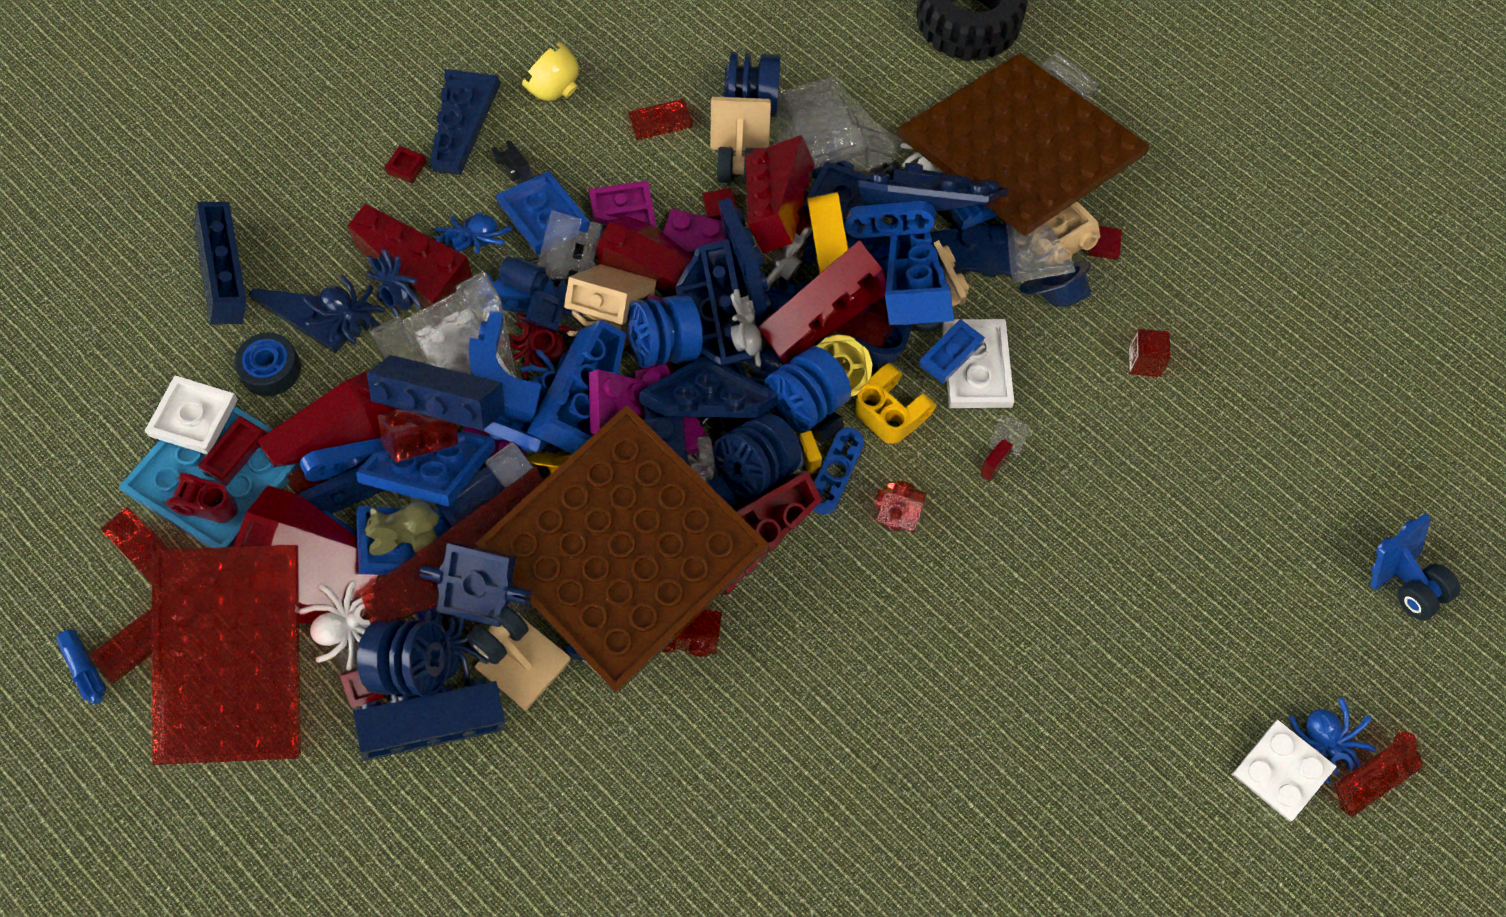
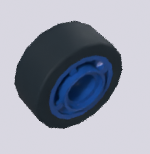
(258, 352)

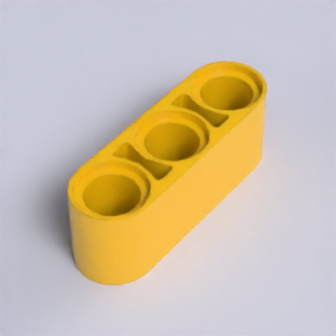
(827, 228)

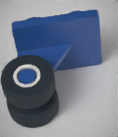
(1424, 587)

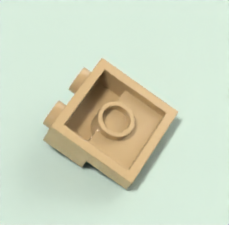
(1075, 229)

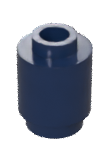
(523, 275)

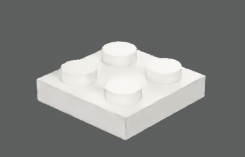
(191, 415)
(1284, 770)

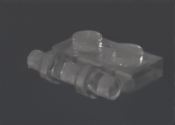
(559, 244)

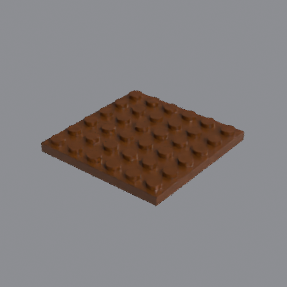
(1026, 135)
(624, 547)

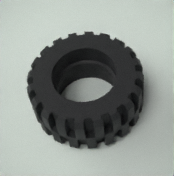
(971, 33)

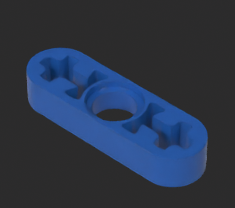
(899, 210)
(834, 457)
(337, 460)

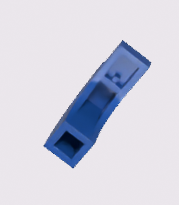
(520, 396)

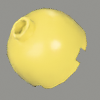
(553, 74)
(851, 357)

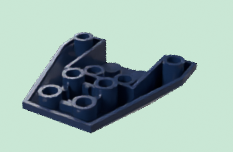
(937, 188)

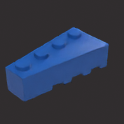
(916, 281)

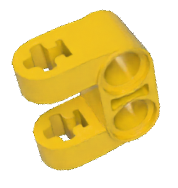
(889, 408)

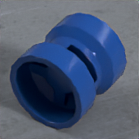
(879, 249)

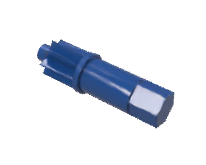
(81, 667)

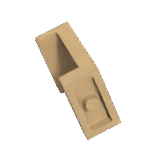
(607, 292)

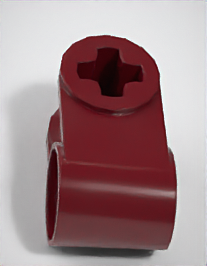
(197, 497)

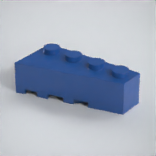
(565, 410)

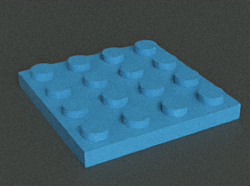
(157, 475)

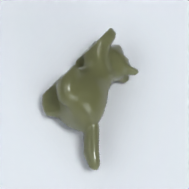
(409, 525)

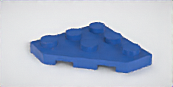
(431, 476)

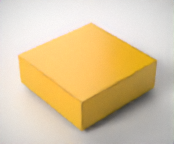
(812, 456)

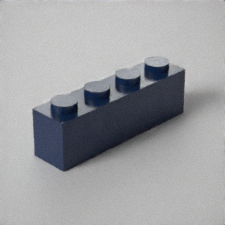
(220, 263)
(436, 392)
(428, 721)

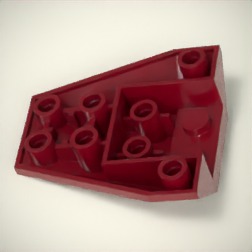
(324, 547)

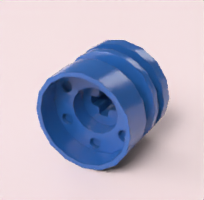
(664, 331)
(809, 388)

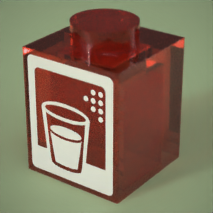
(1149, 353)

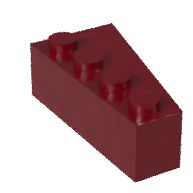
(776, 190)
(422, 257)
(825, 303)
(778, 511)

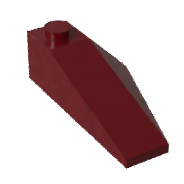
(642, 251)
(333, 420)

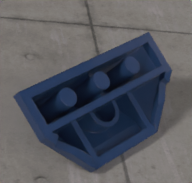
(710, 282)

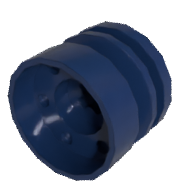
(751, 81)
(757, 455)
(404, 657)

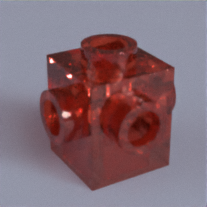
(899, 506)

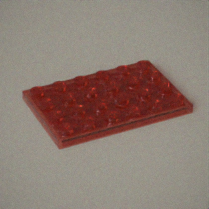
(225, 654)

